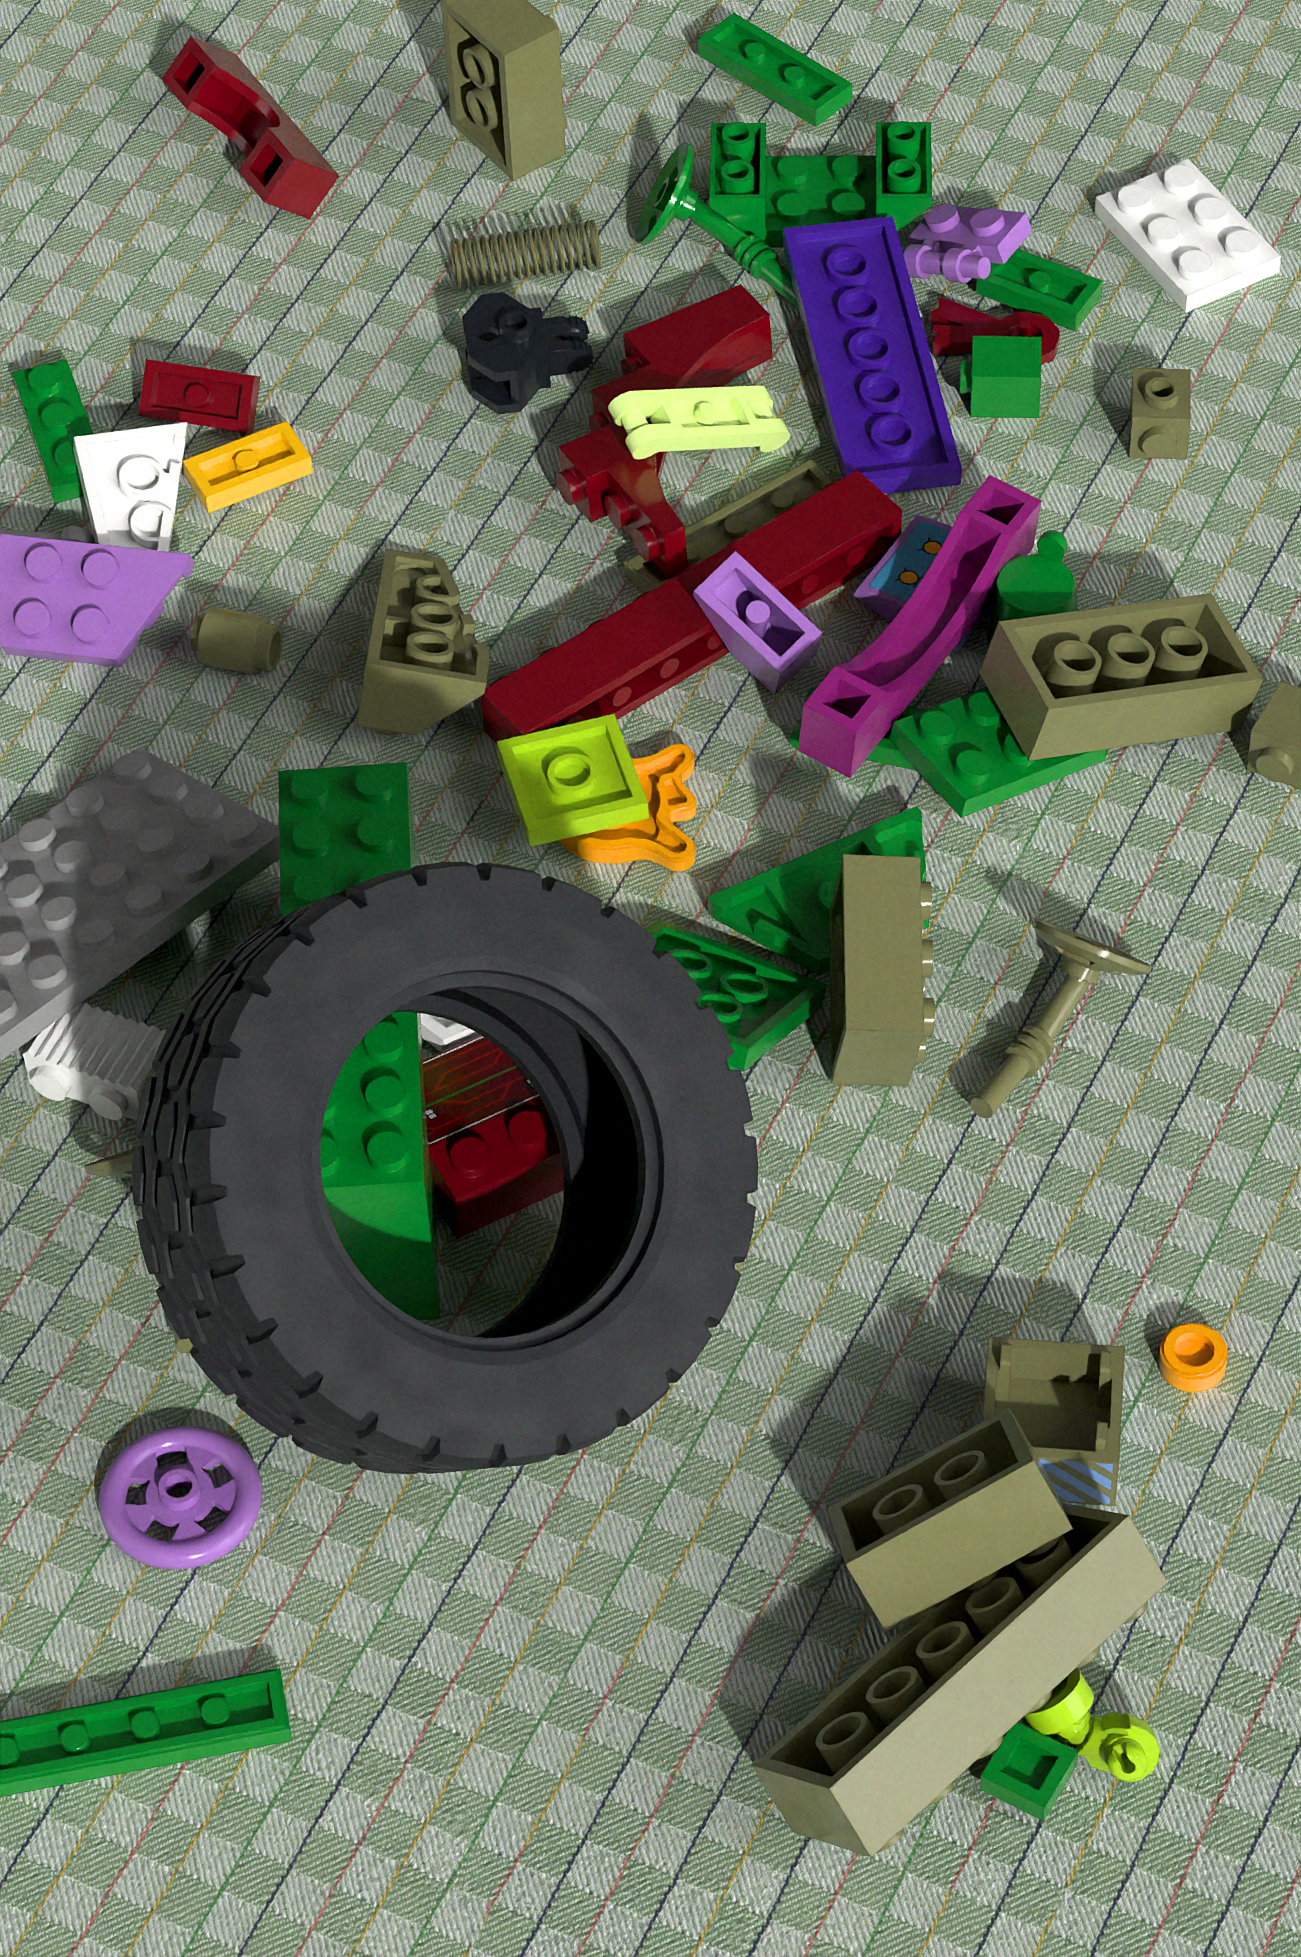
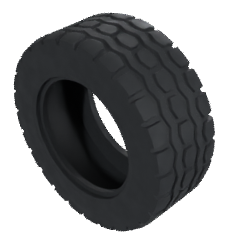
(642, 1133)

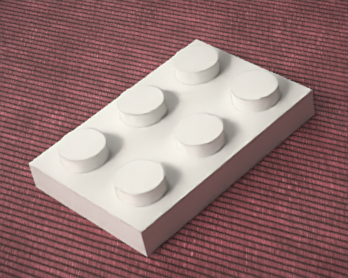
(1187, 235)

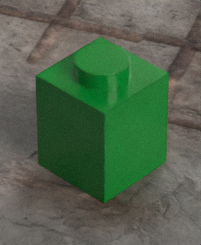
(1003, 376)

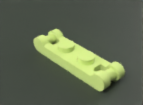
(698, 419)

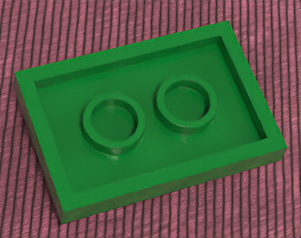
(974, 755)

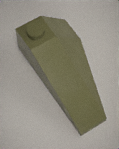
(419, 649)

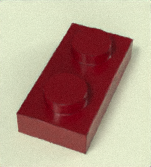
(199, 396)

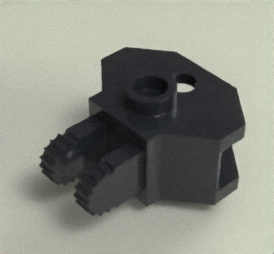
(517, 350)

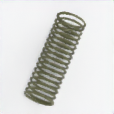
(595, 243)

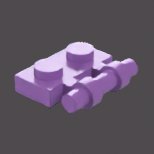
(964, 242)

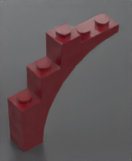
(683, 350)

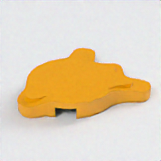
(653, 838)

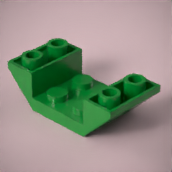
(789, 191)

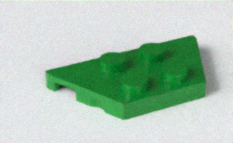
(792, 902)

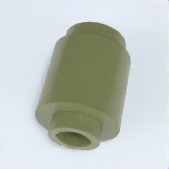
(236, 641)

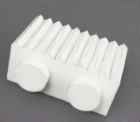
(94, 1060)

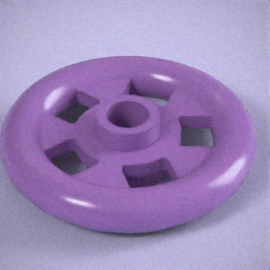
(191, 1543)

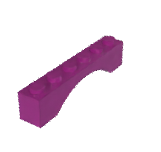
(873, 689)

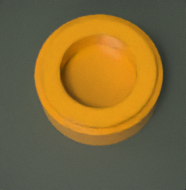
(1193, 1357)

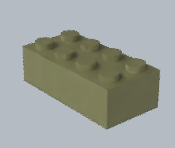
(1120, 676)

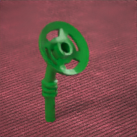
(676, 200)

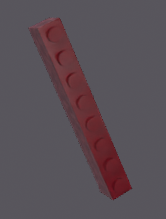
(666, 633)

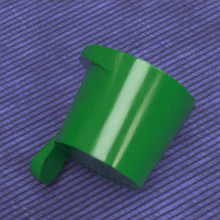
(1034, 584)

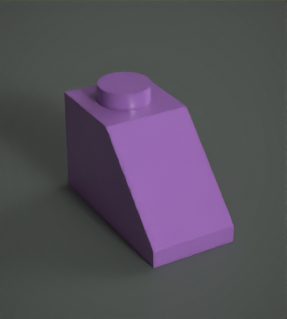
(757, 623)

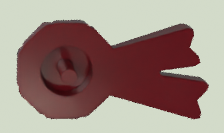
(957, 324)

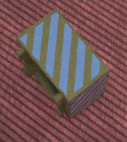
(1067, 1408)

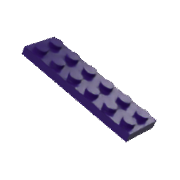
(871, 354)

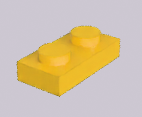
(247, 466)

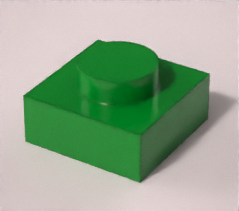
(1029, 1770)

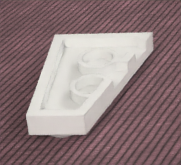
(132, 484)

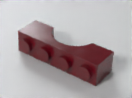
(280, 158)

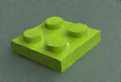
(572, 780)

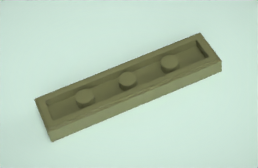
(735, 520)

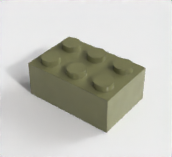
(505, 81)
(879, 970)
(948, 1520)

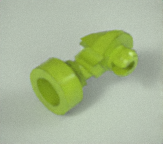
(1107, 1742)

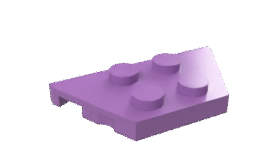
(81, 597)

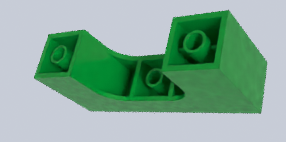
(374, 1140)

